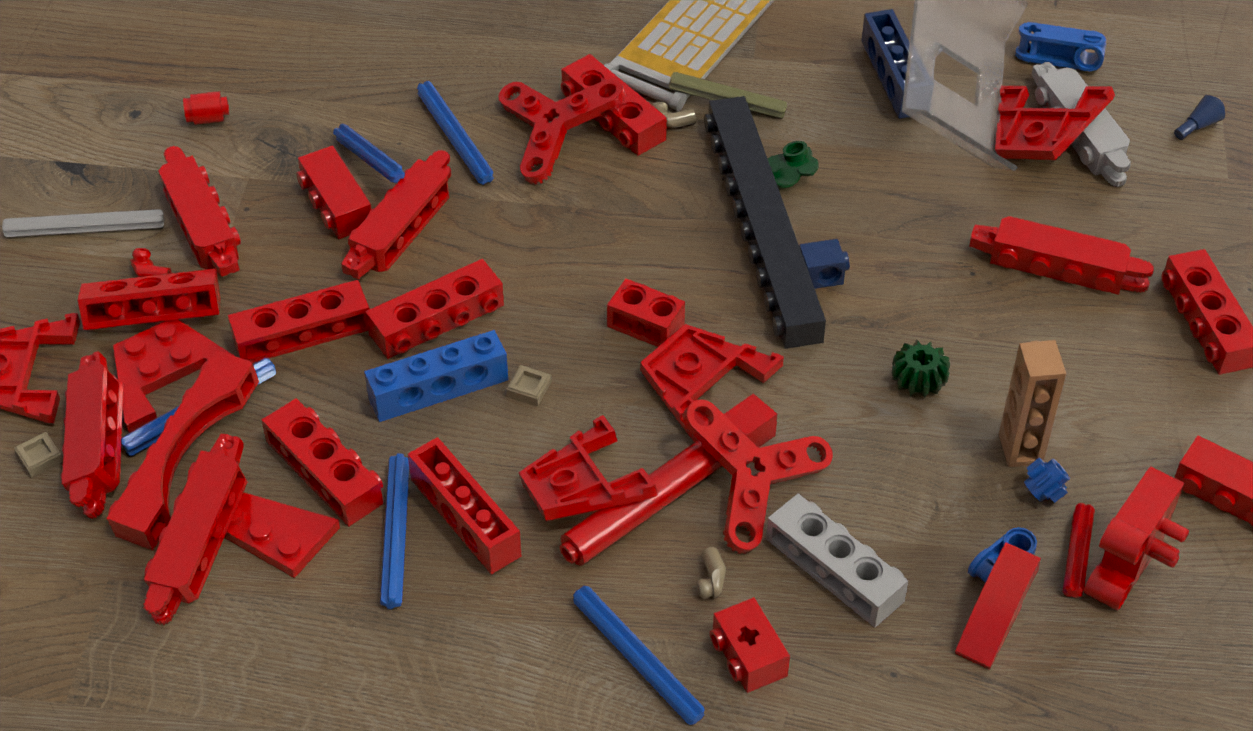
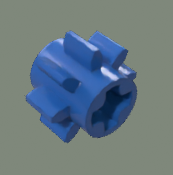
(1047, 480)

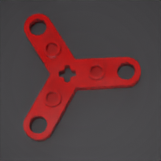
(539, 110)
(734, 452)

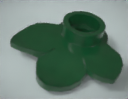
(792, 164)

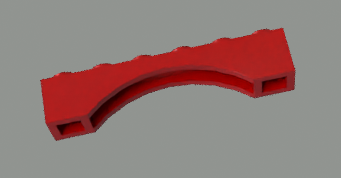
(219, 391)

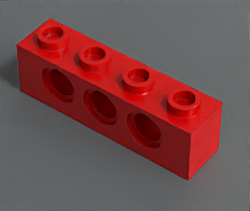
(634, 122)
(149, 299)
(435, 308)
(1210, 310)
(299, 322)
(323, 461)
(465, 505)

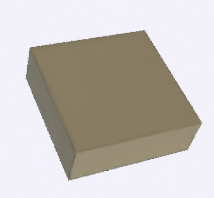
(528, 385)
(38, 454)

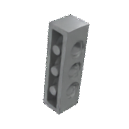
(816, 554)

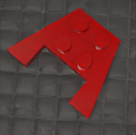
(1044, 131)
(17, 359)
(156, 360)
(694, 362)
(571, 483)

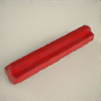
(1078, 550)

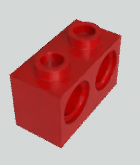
(645, 313)

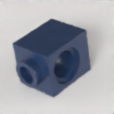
(825, 262)

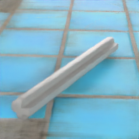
(83, 223)

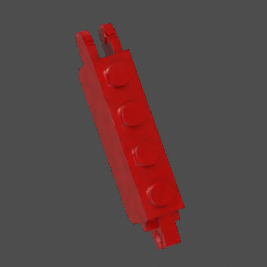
(198, 212)
(399, 217)
(1062, 255)
(92, 434)
(195, 529)

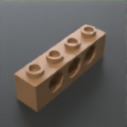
(1031, 402)

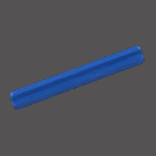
(369, 153)

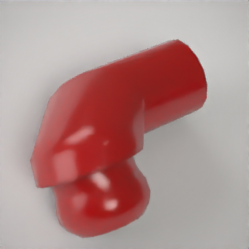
(144, 266)

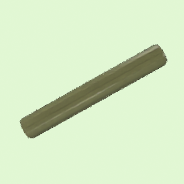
(717, 91)

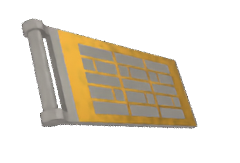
(684, 39)

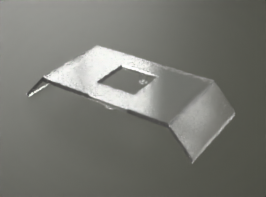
(976, 37)

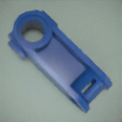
(1061, 46)

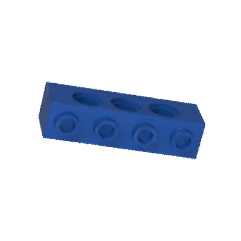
(436, 375)

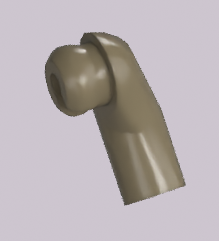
(676, 119)
(716, 570)

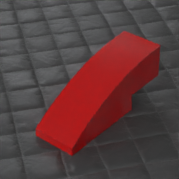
(998, 605)

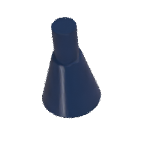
(1207, 112)

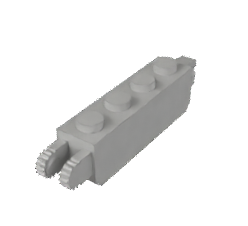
(1103, 142)

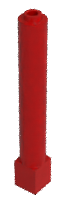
(671, 481)

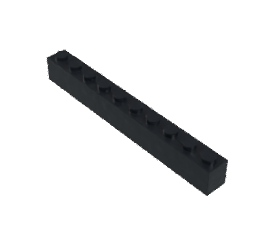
(765, 224)

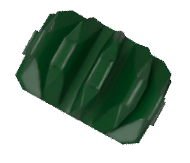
(920, 368)

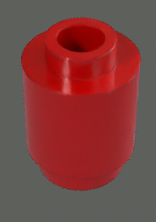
(206, 108)

